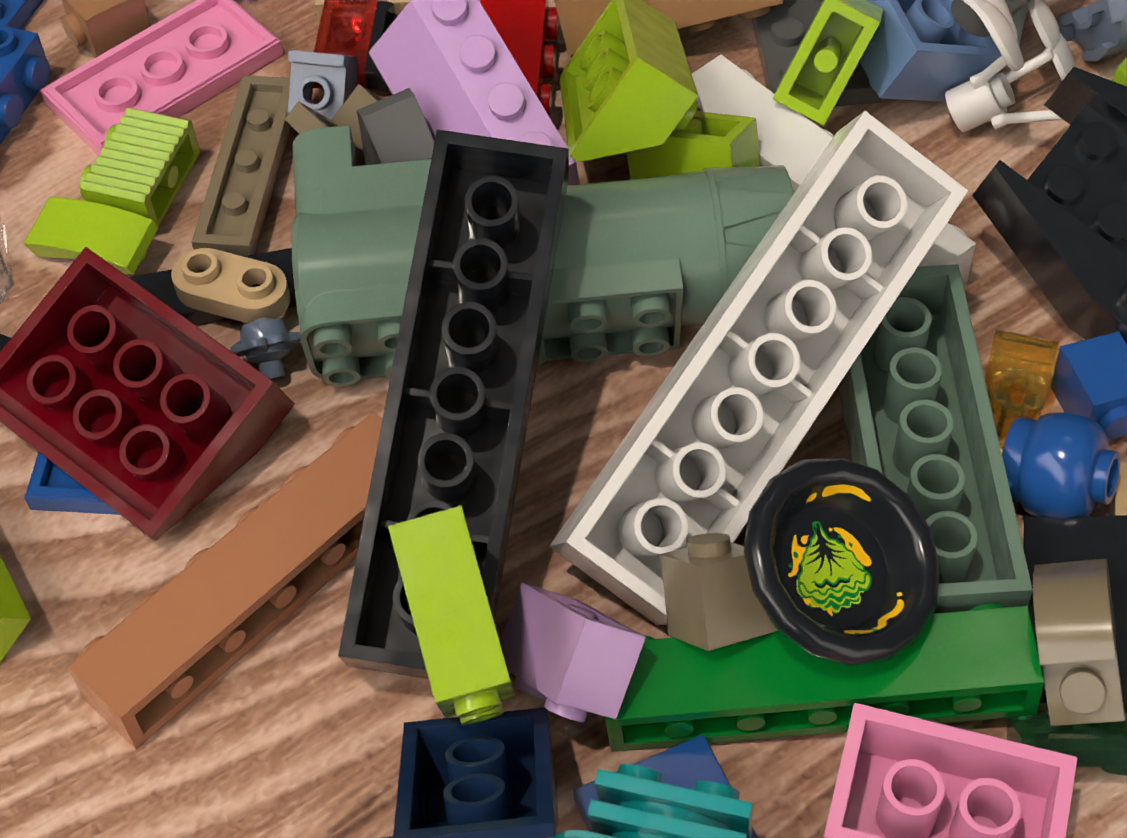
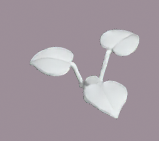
(988, 95)

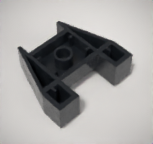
(1073, 208)

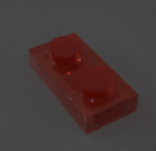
(347, 31)

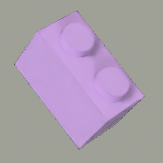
(569, 653)

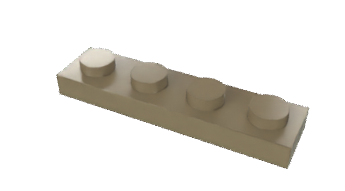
(245, 168)

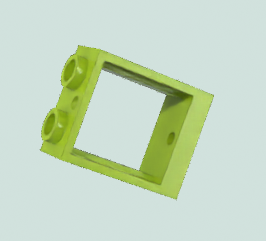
(452, 616)

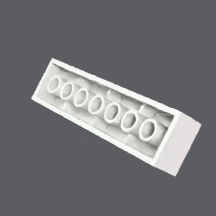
(762, 361)

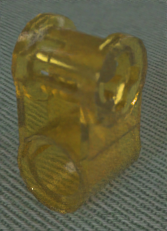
(1018, 377)

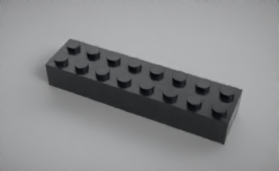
(459, 375)

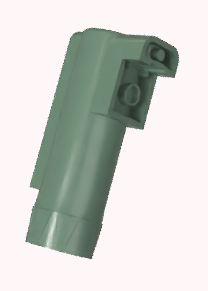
(625, 272)

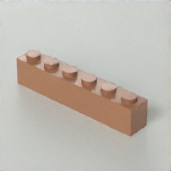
(231, 592)

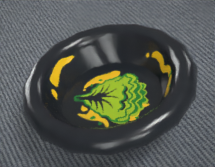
(842, 561)

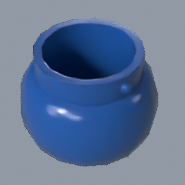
(1060, 465)

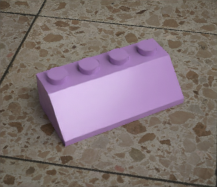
(463, 74)

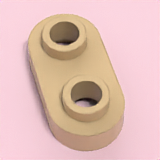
(223, 283)

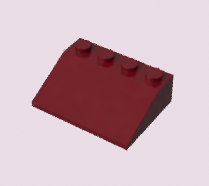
(133, 396)

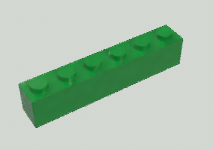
(769, 687)

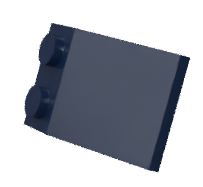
(478, 778)

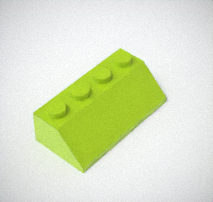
(626, 83)

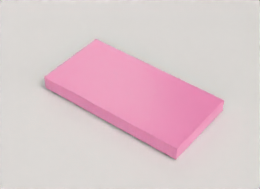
(163, 68)

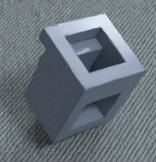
(332, 71)

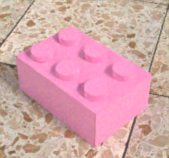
(945, 782)

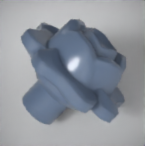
(266, 344)

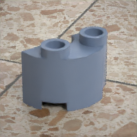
(1097, 28)

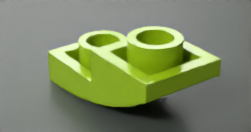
(110, 232)

